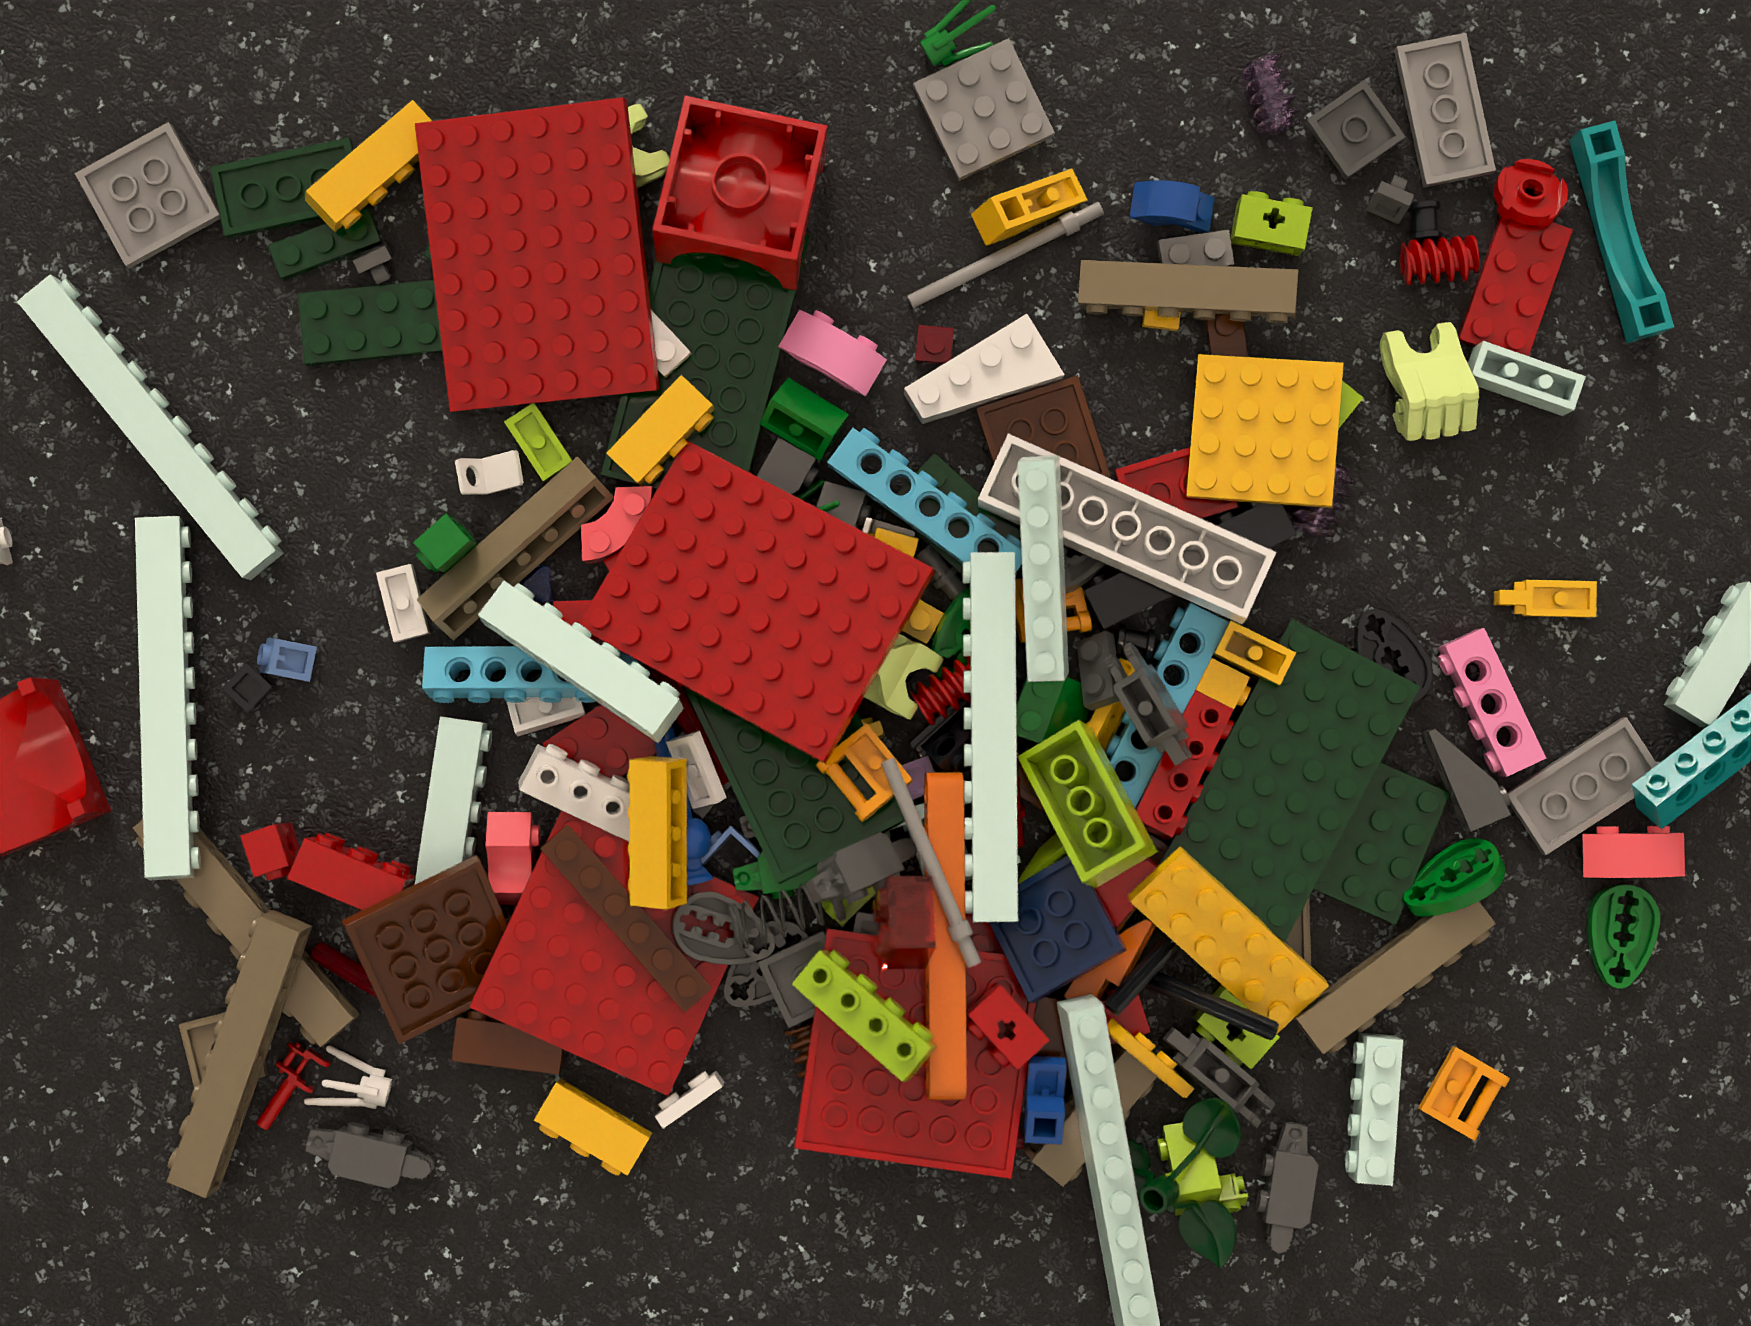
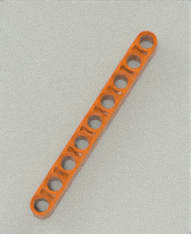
(946, 968)

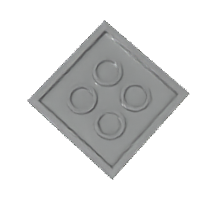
(983, 109)
(148, 195)

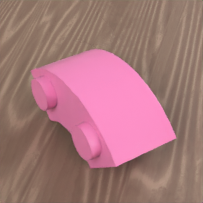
(833, 352)

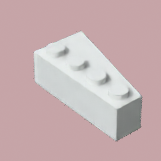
(993, 369)

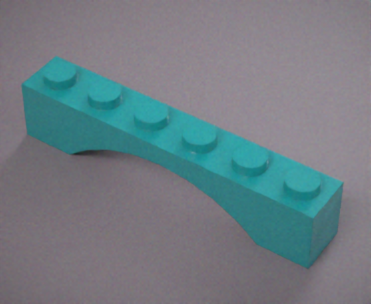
(1604, 182)

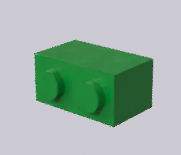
(803, 419)
(444, 544)

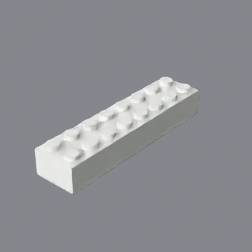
(1140, 534)

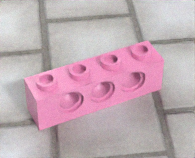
(1523, 746)

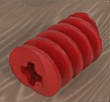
(1439, 258)
(942, 692)

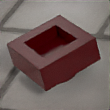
(934, 344)

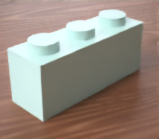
(1525, 378)

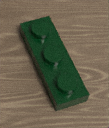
(323, 246)

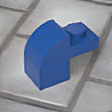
(1172, 203)
(1044, 1100)

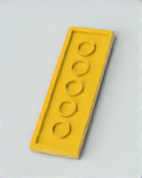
(1227, 939)

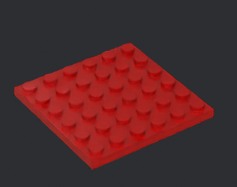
(579, 985)
(867, 1112)

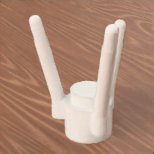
(371, 1091)

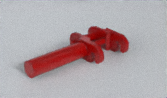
(289, 1083)

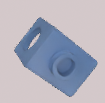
(720, 839)

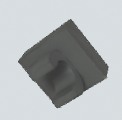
(1391, 200)
(374, 260)

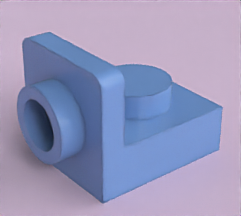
(286, 659)

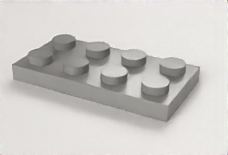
(1444, 110)
(1581, 786)

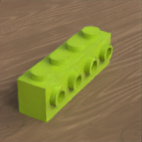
(864, 1014)

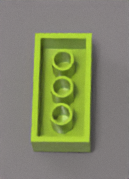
(1087, 804)

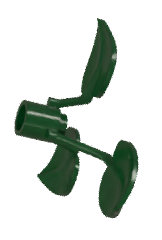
(1207, 1227)

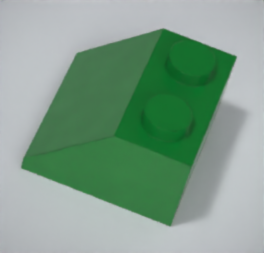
(1048, 708)

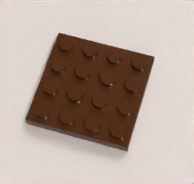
(429, 946)

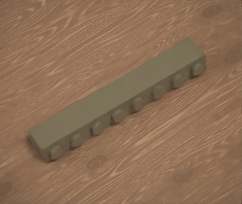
(231, 910)
(238, 1053)

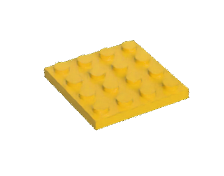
(1265, 430)

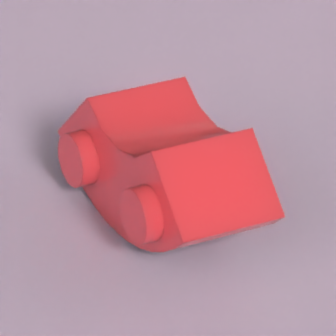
(614, 528)
(510, 853)
(1633, 854)

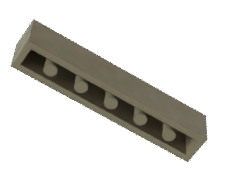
(1188, 289)
(515, 547)
(1389, 974)

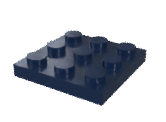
(1058, 931)

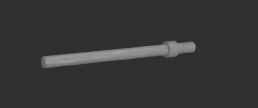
(1067, 224)
(959, 928)

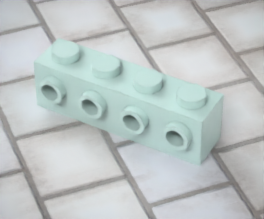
(1374, 1108)

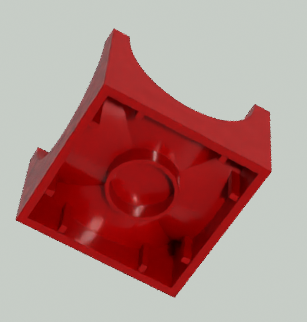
(740, 187)
(43, 767)

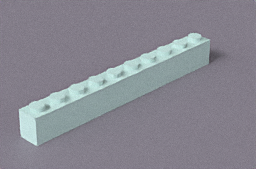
(151, 427)
(165, 698)
(992, 737)
(1108, 1161)

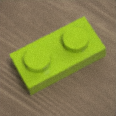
(538, 442)

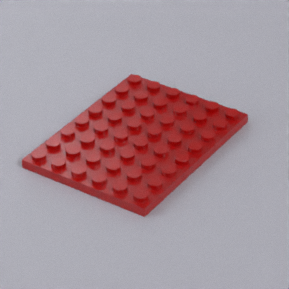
(538, 255)
(757, 600)

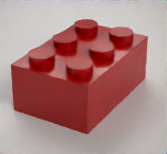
(347, 872)

